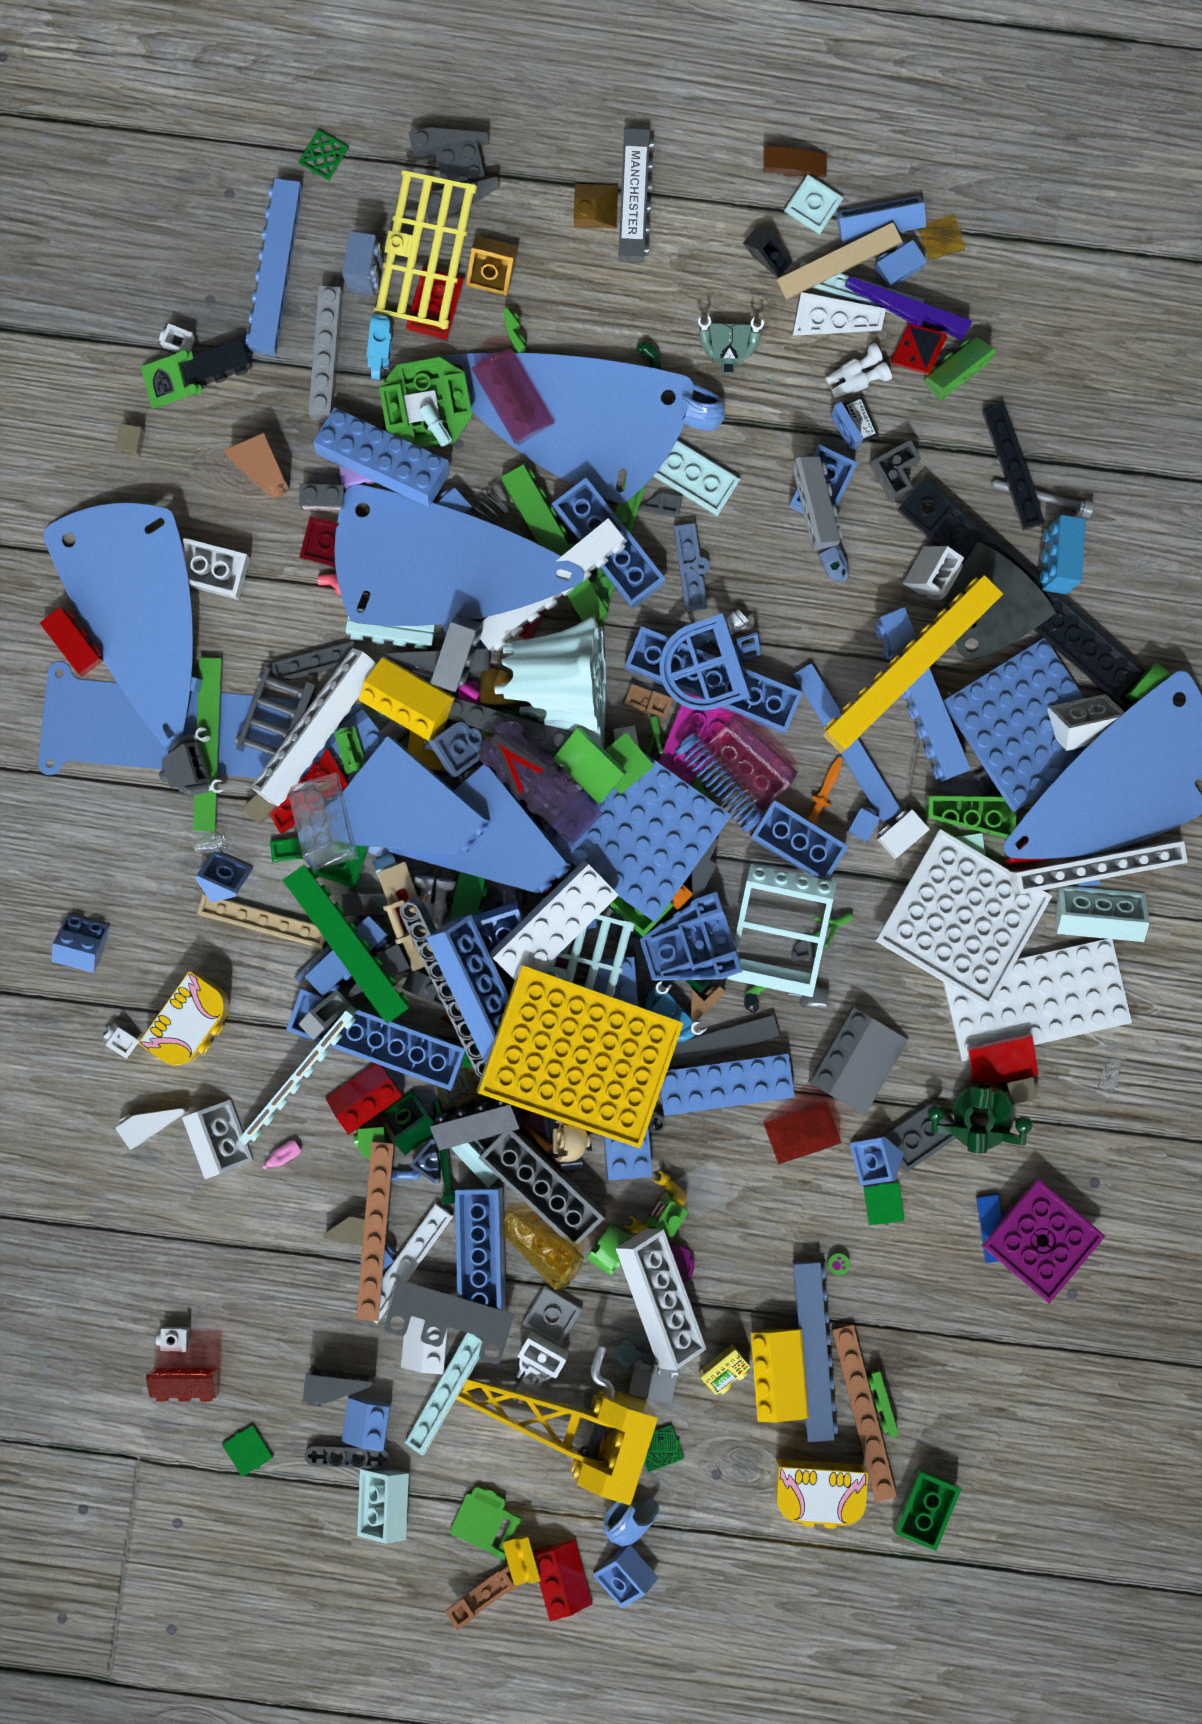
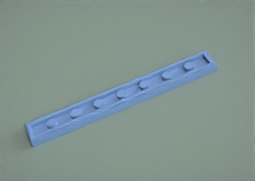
(854, 755)

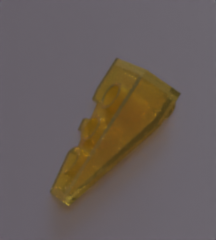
(545, 1251)

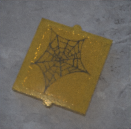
(941, 238)

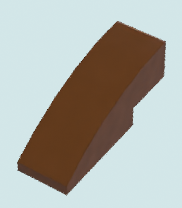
(794, 162)

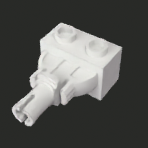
(540, 1361)

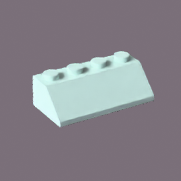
(1101, 913)

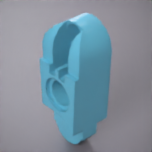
(379, 345)

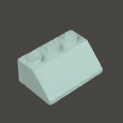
(383, 1505)

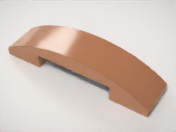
(480, 1597)

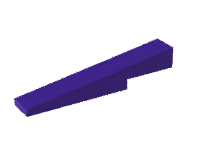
(910, 309)

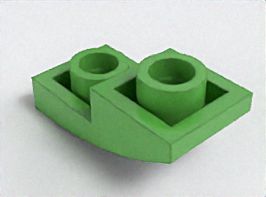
(512, 327)

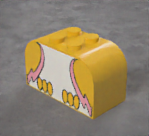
(188, 1021)
(820, 1492)

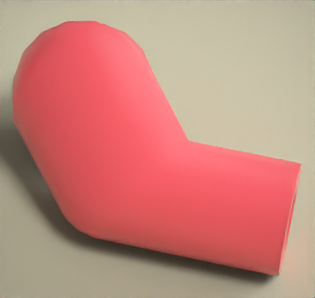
(329, 579)

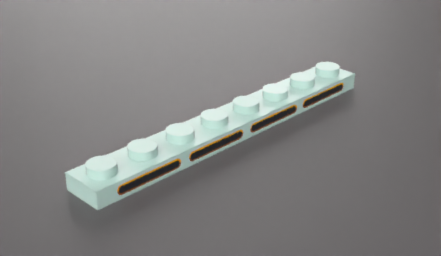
(304, 1069)

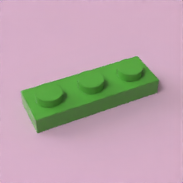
(882, 1403)

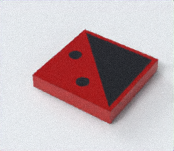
(918, 349)

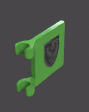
(166, 381)

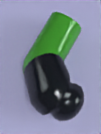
(751, 998)

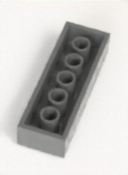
(543, 1185)

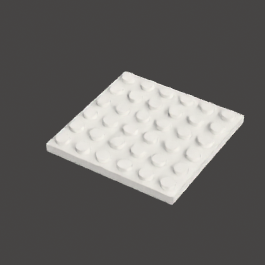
(962, 919)

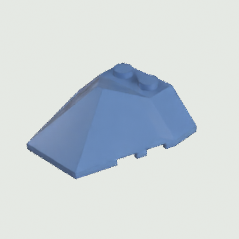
(693, 944)

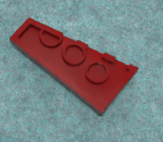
(283, 814)

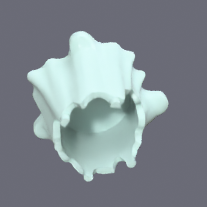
(561, 678)

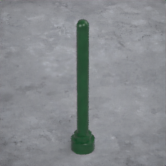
(448, 1193)

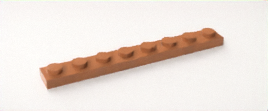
(375, 1231)
(864, 1412)

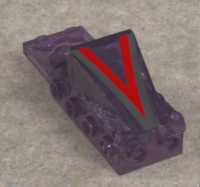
(538, 781)

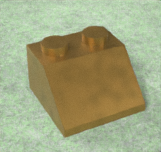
(491, 265)

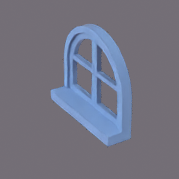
(729, 658)

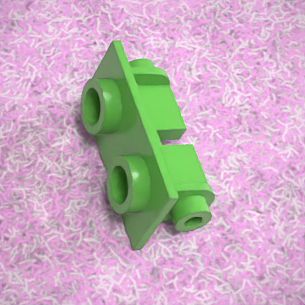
(350, 749)

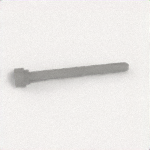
(1083, 507)

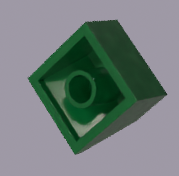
(407, 1122)

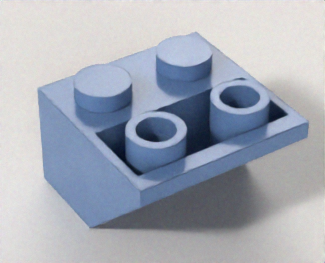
(79, 943)

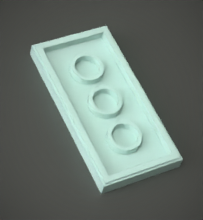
(697, 478)

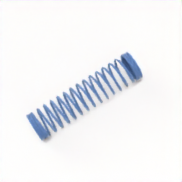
(749, 822)

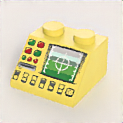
(724, 1370)

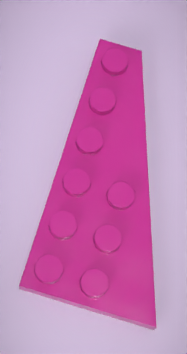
(687, 722)

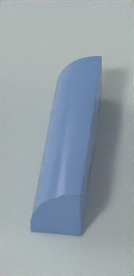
(860, 221)

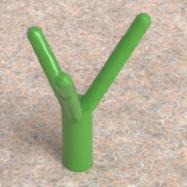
(656, 732)
(835, 923)

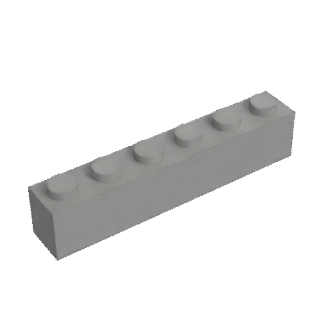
(325, 352)

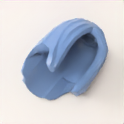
(704, 410)
(627, 1523)

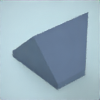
(427, 1162)

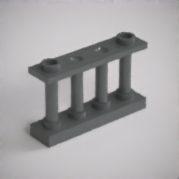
(306, 696)

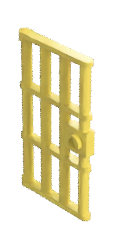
(408, 246)

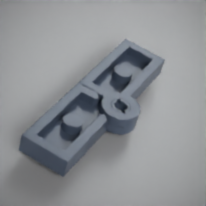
(691, 567)

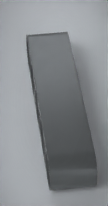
(427, 659)

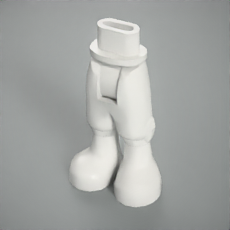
(439, 906)

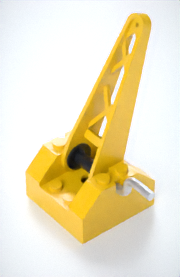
(624, 1416)

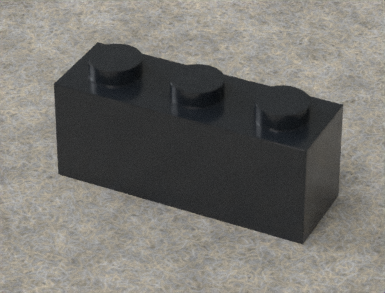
(217, 364)

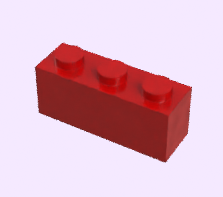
(72, 641)

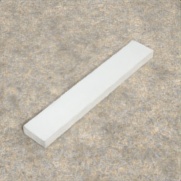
(413, 1253)

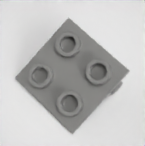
(652, 1382)

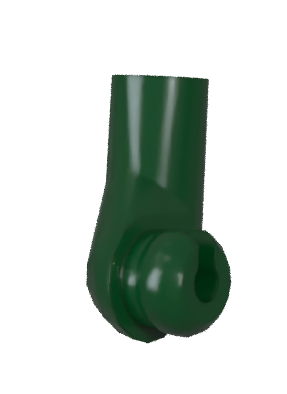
(652, 352)

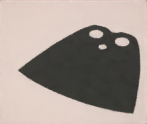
(1012, 615)

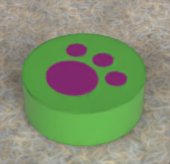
(838, 1263)

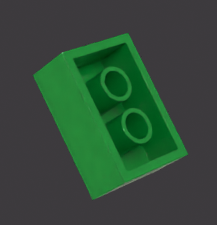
(926, 1509)

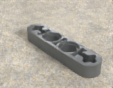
(347, 1461)

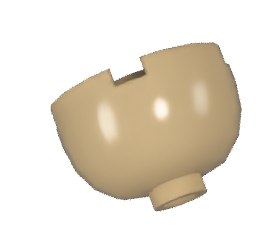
(569, 1142)

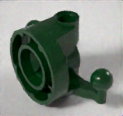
(1001, 1118)

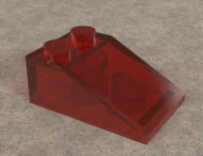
(802, 1132)

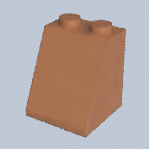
(259, 465)

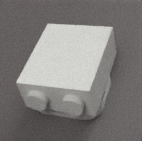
(934, 571)

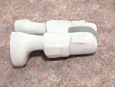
(853, 374)

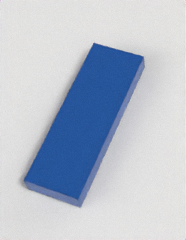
(989, 1216)

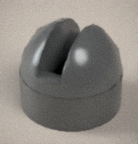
(659, 1123)

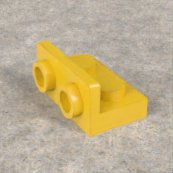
(521, 1561)

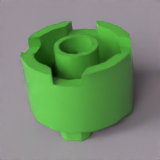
(604, 1250)

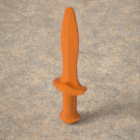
(822, 798)

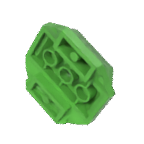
(420, 377)

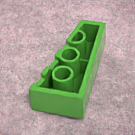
(974, 812)

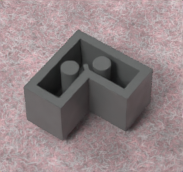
(891, 467)

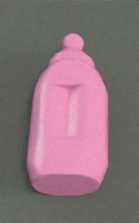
(283, 1154)

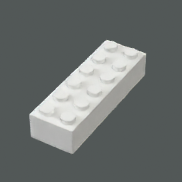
(555, 921)
(661, 1299)

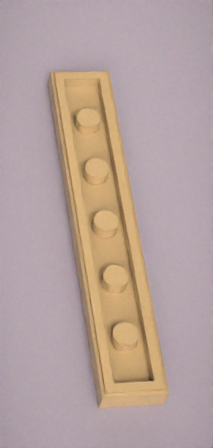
(839, 261)
(262, 921)

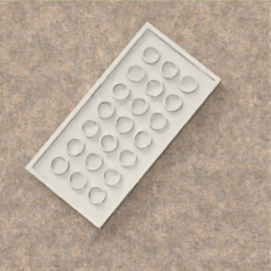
(1046, 996)

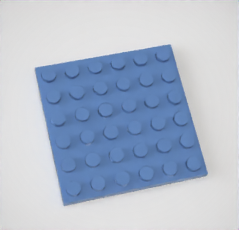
(1010, 724)
(648, 838)

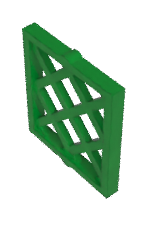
(331, 141)

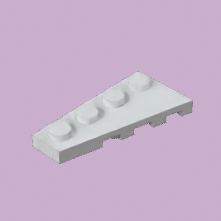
(832, 316)

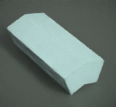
(470, 1156)

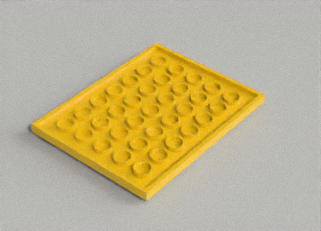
(579, 1057)

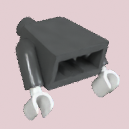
(186, 766)

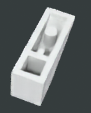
(141, 1127)

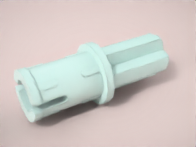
(435, 425)

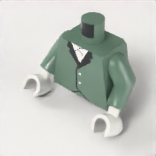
(729, 342)

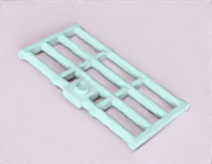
(568, 975)

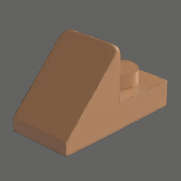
(699, 1007)

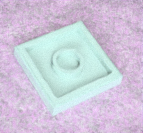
(814, 204)

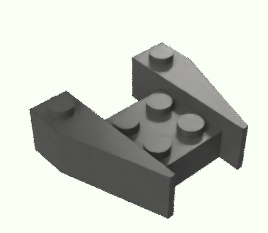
(457, 161)

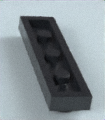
(633, 948)

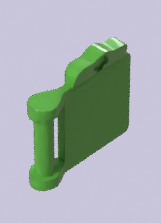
(481, 1519)

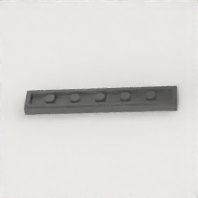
(724, 1040)

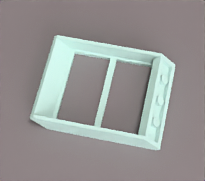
(791, 885)

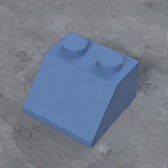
(366, 1423)
(625, 1576)

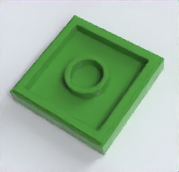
(631, 758)

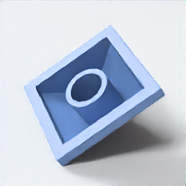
(222, 876)
(876, 1160)

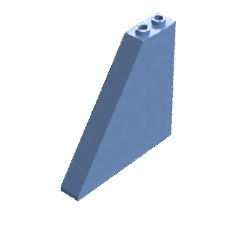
(409, 807)
(511, 849)

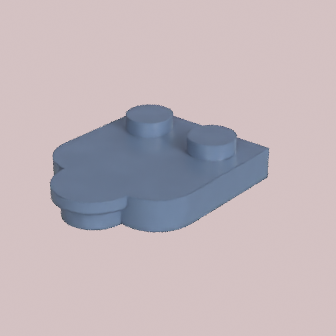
(457, 747)

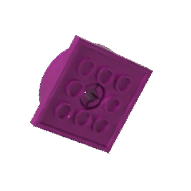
(1066, 1243)

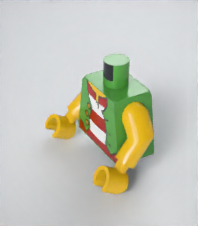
(667, 1212)

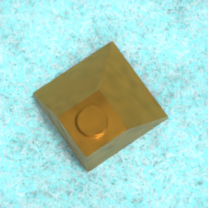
(595, 206)

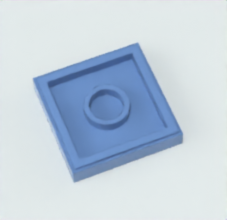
(846, 427)

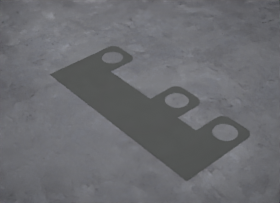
(446, 1311)

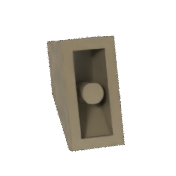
(349, 1230)

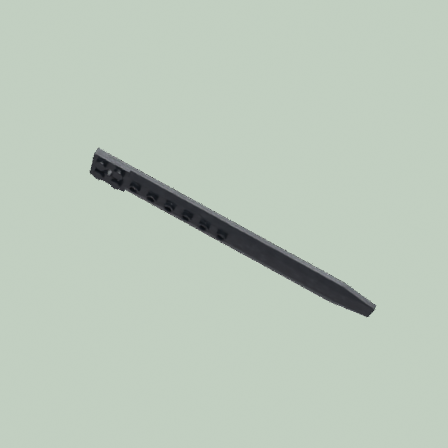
(1065, 630)

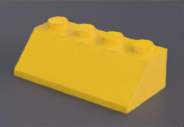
(407, 699)
(779, 1375)

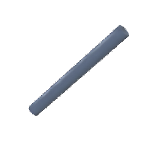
(318, 958)

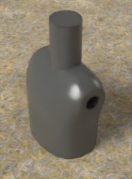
(818, 1000)

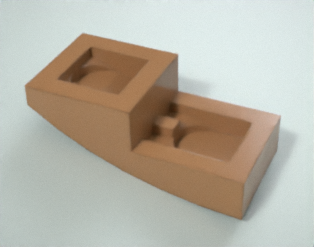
(647, 701)

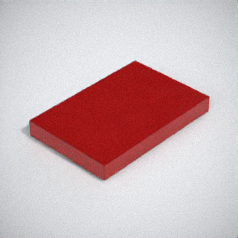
(434, 307)
(1003, 1060)

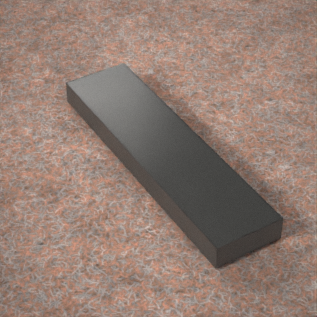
(311, 662)

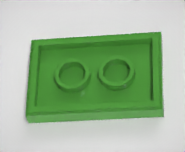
(589, 765)

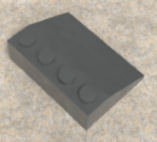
(858, 1060)

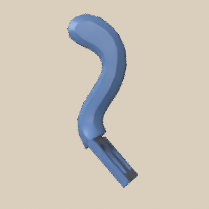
(709, 637)

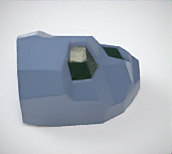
(834, 564)

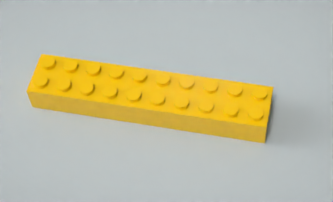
(916, 660)

